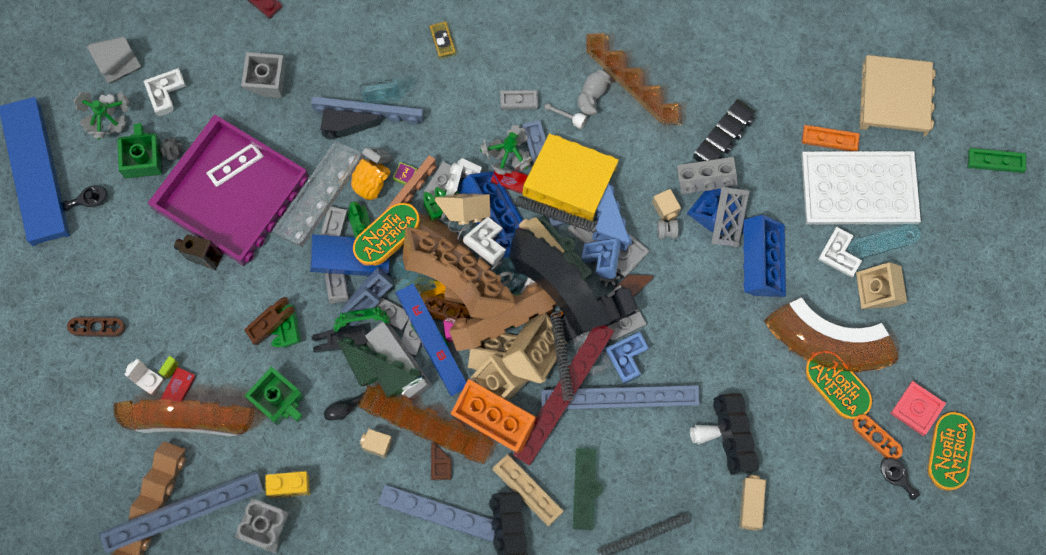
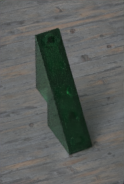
(376, 367)

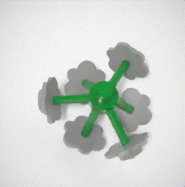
(101, 108)
(501, 150)

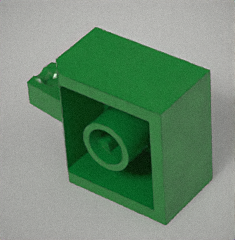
(139, 154)
(287, 397)

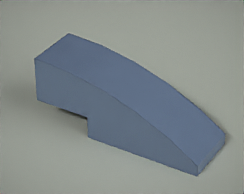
(368, 293)

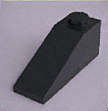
(344, 123)

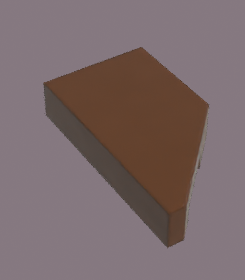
(635, 282)
(439, 464)

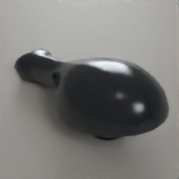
(89, 197)
(341, 408)
(896, 474)

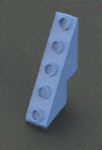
(610, 222)

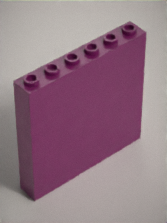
(242, 208)

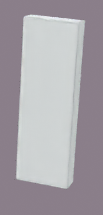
(227, 169)

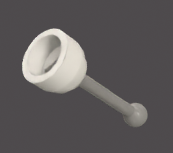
(578, 119)

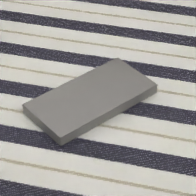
(627, 260)

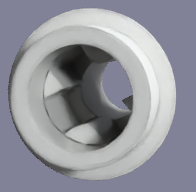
(703, 433)

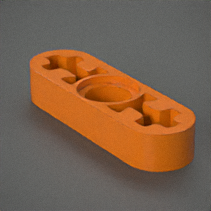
(870, 423)

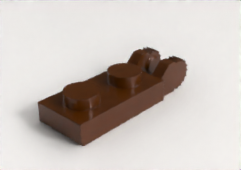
(269, 321)

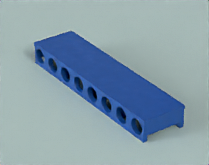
(33, 171)

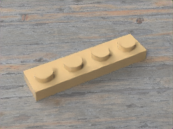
(530, 492)

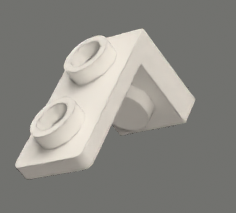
(461, 168)
(143, 377)

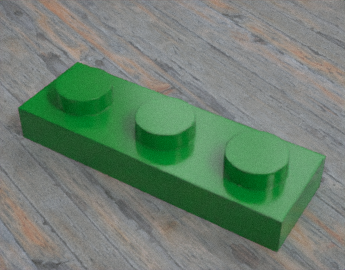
(996, 160)

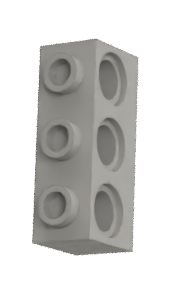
(707, 175)

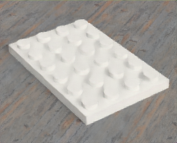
(860, 188)

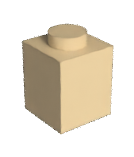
(666, 205)
(376, 443)

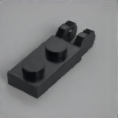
(356, 333)

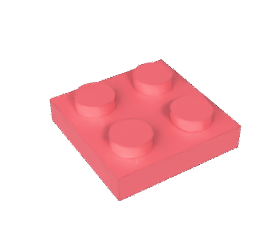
(918, 408)

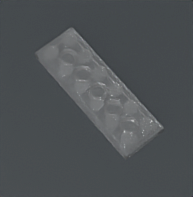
(318, 194)

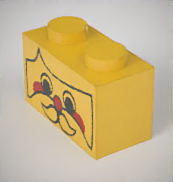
(287, 485)

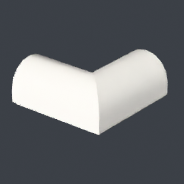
(160, 86)
(482, 242)
(835, 254)

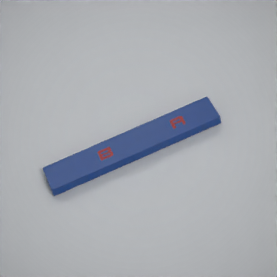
(431, 339)

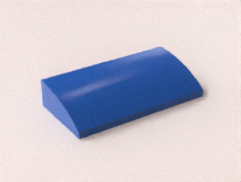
(336, 256)

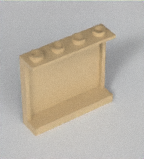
(897, 94)

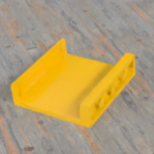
(569, 177)

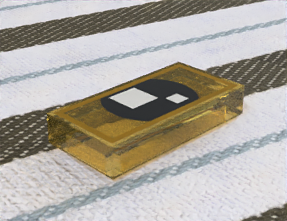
(442, 40)

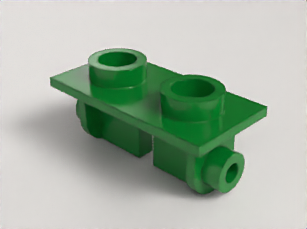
(358, 218)

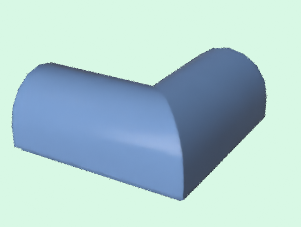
(605, 254)
(622, 353)

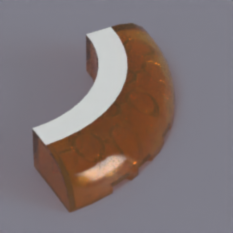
(831, 344)
(183, 416)

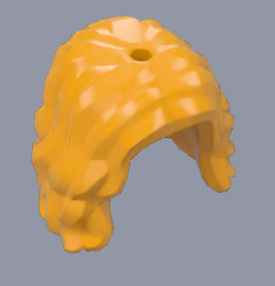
(369, 179)

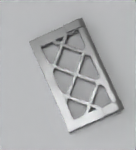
(722, 207)

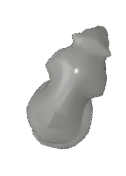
(592, 89)

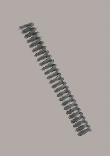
(555, 216)
(566, 383)
(642, 534)

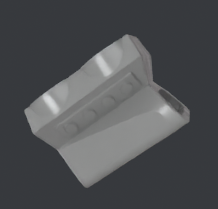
(114, 58)
(262, 525)

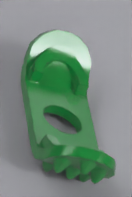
(376, 313)

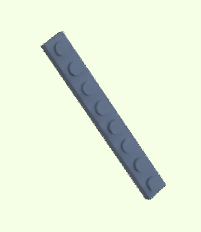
(631, 397)
(180, 512)

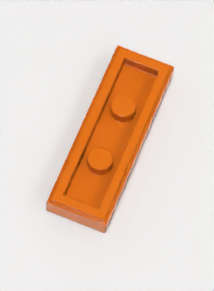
(830, 138)

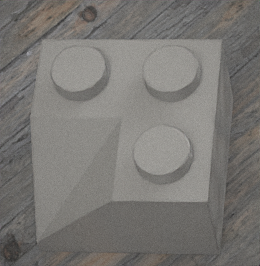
(264, 74)

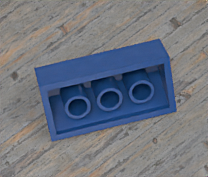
(501, 206)
(764, 257)

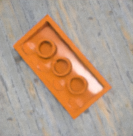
(494, 416)

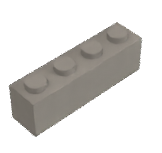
(386, 341)

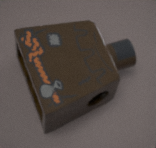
(199, 251)

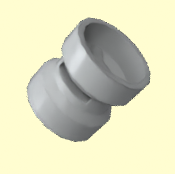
(663, 227)

